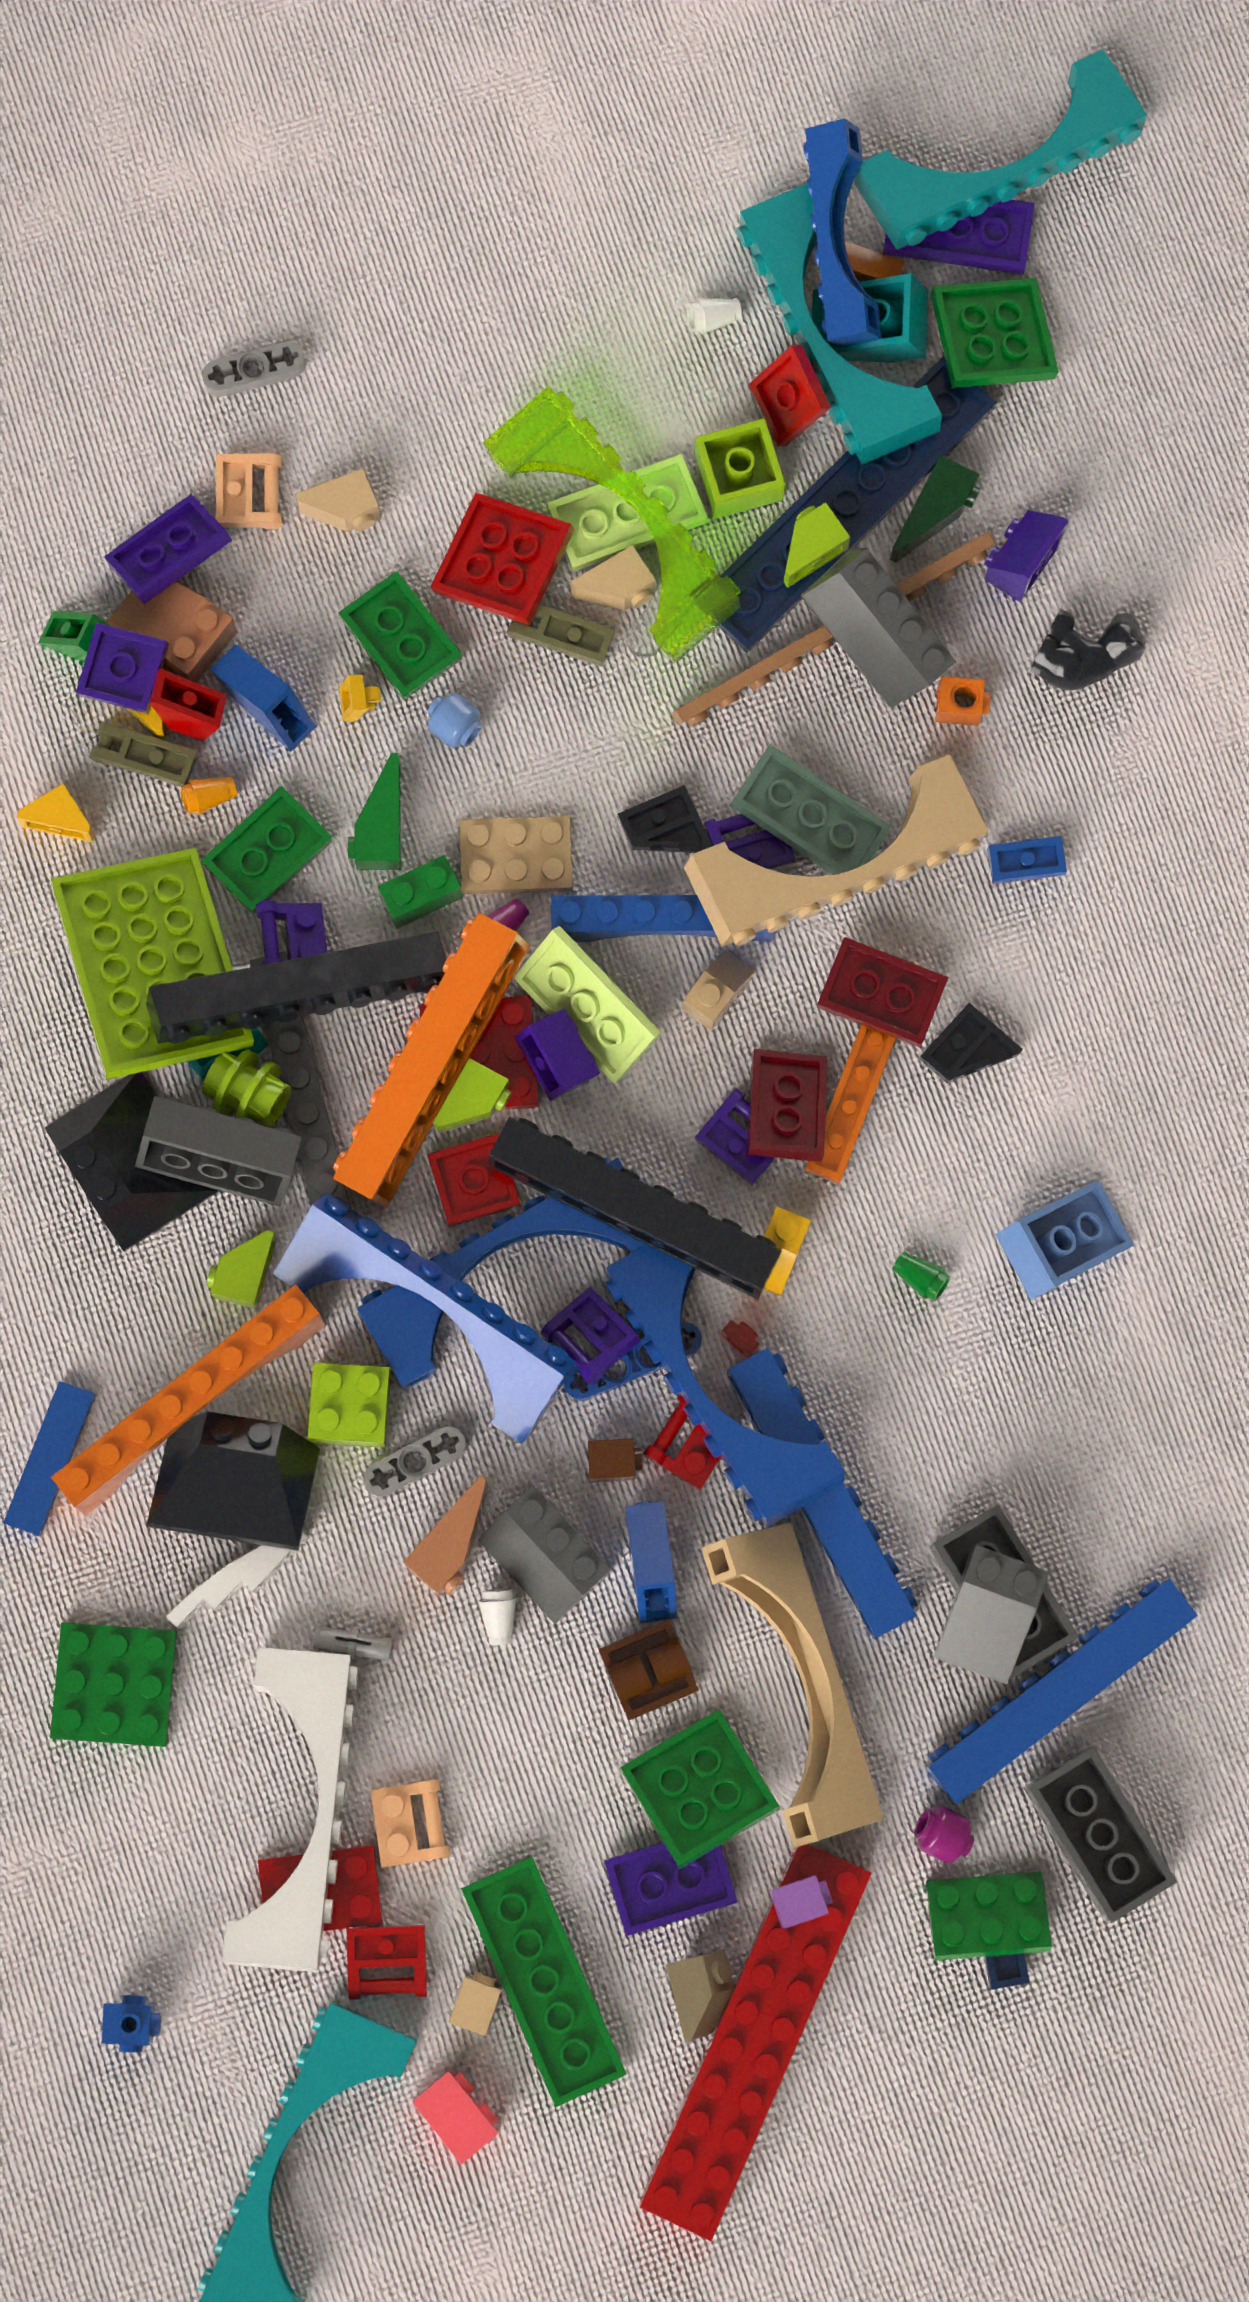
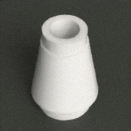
(711, 314)
(498, 1614)

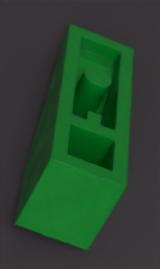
(379, 823)

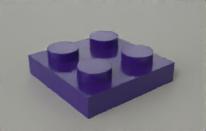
(121, 667)

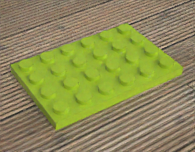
(135, 931)

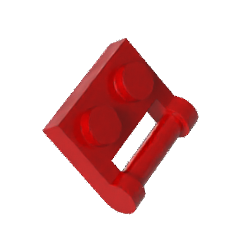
(693, 1461)
(386, 1948)

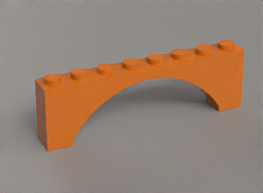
(112, 1458)

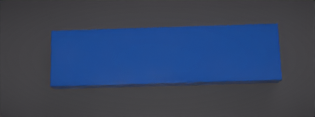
(49, 1454)

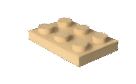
(515, 855)

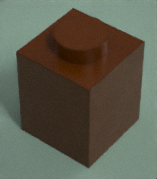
(613, 1460)

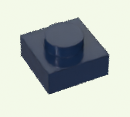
(1006, 1970)

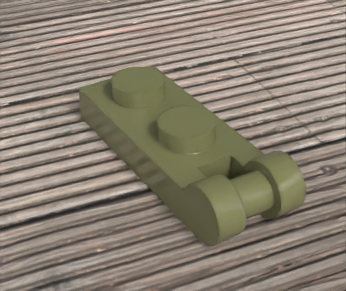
(566, 635)
(144, 754)

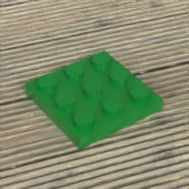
(994, 332)
(113, 1684)
(699, 1788)

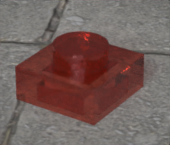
(741, 1337)

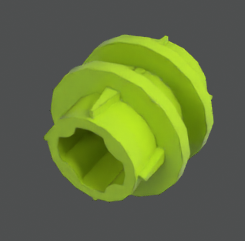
(243, 1088)

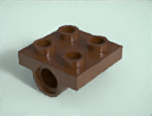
(648, 1670)

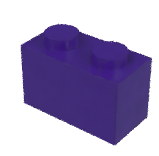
(557, 1054)

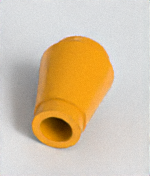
(205, 794)

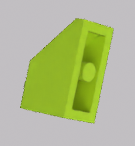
(815, 541)
(473, 1097)
(243, 1271)

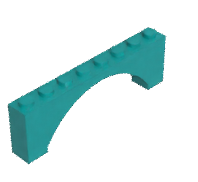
(920, 200)
(871, 411)
(343, 2054)

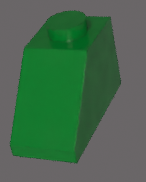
(70, 633)

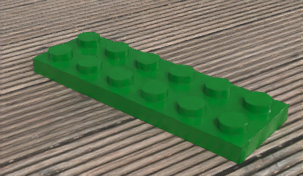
(543, 1981)

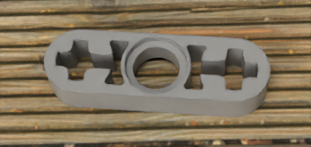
(281, 373)
(436, 1441)

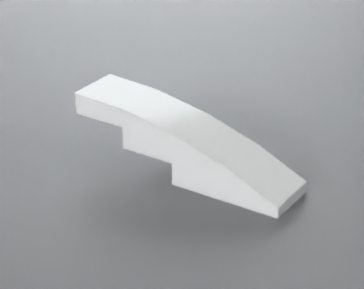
(251, 1569)

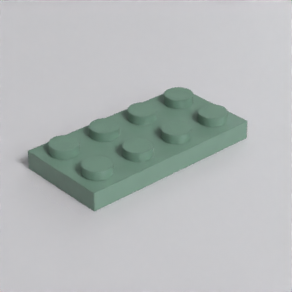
(809, 814)

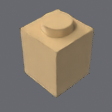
(476, 2003)

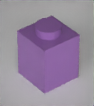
(801, 1901)

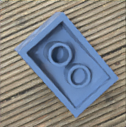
(1064, 1239)

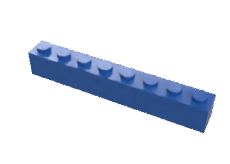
(834, 1515)
(1060, 1691)

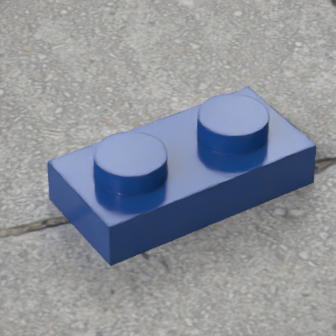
(1027, 860)

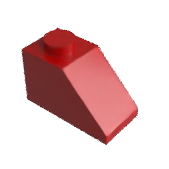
(187, 705)

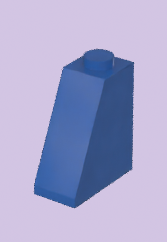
(264, 697)
(651, 1561)

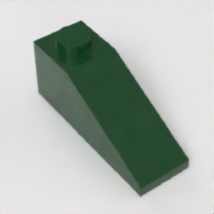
(938, 505)

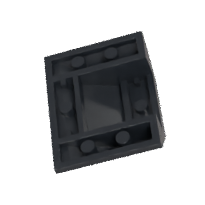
(101, 1151)
(235, 1481)

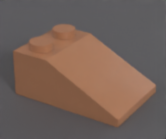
(186, 620)
(447, 1547)

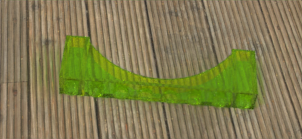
(552, 439)

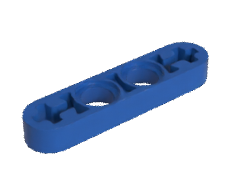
(634, 1365)

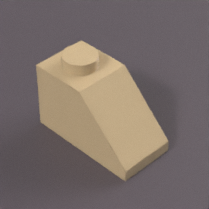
(341, 502)
(616, 582)
(716, 989)

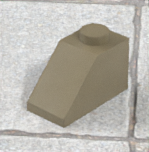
(700, 1991)

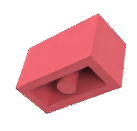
(456, 2115)

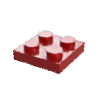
(789, 395)
(467, 1183)

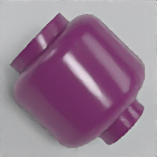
(944, 1834)

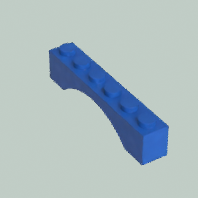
(833, 162)
(613, 916)

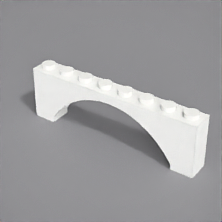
(290, 1924)

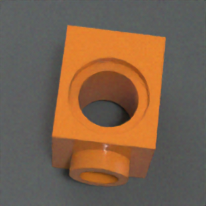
(949, 712)

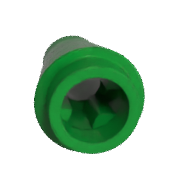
(922, 1276)

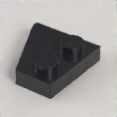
(665, 824)
(968, 1046)

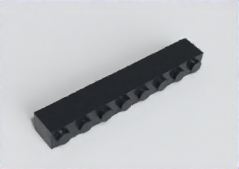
(295, 988)
(634, 1207)

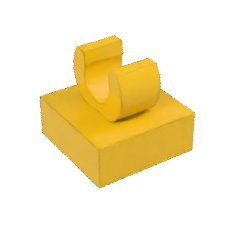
(356, 698)

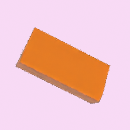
(871, 264)

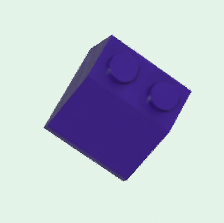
(1025, 552)

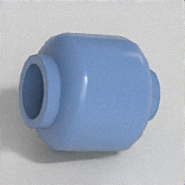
(454, 720)

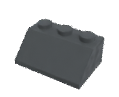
(544, 1554)

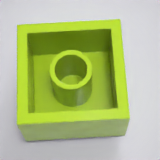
(739, 468)
(349, 1405)

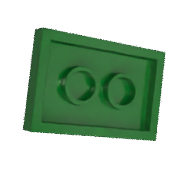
(400, 635)
(267, 850)
(988, 1916)

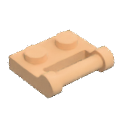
(235, 490)
(397, 1825)

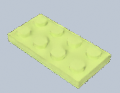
(608, 524)
(606, 1019)

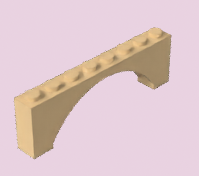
(750, 898)
(836, 1780)

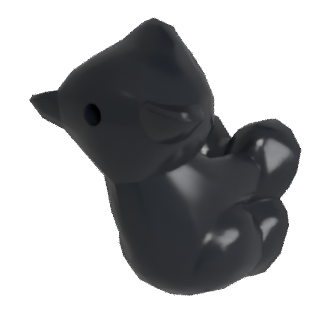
(1074, 662)

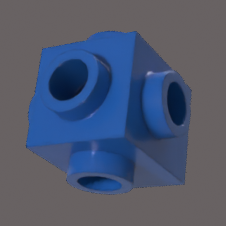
(116, 2028)

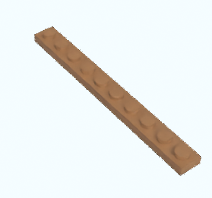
(821, 638)

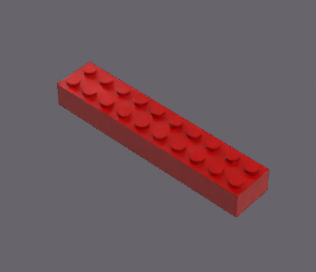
(751, 2050)

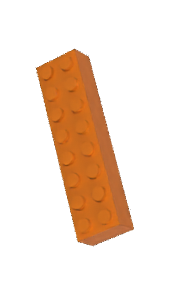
(431, 1059)

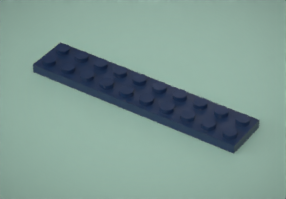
(860, 501)

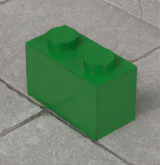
(420, 892)

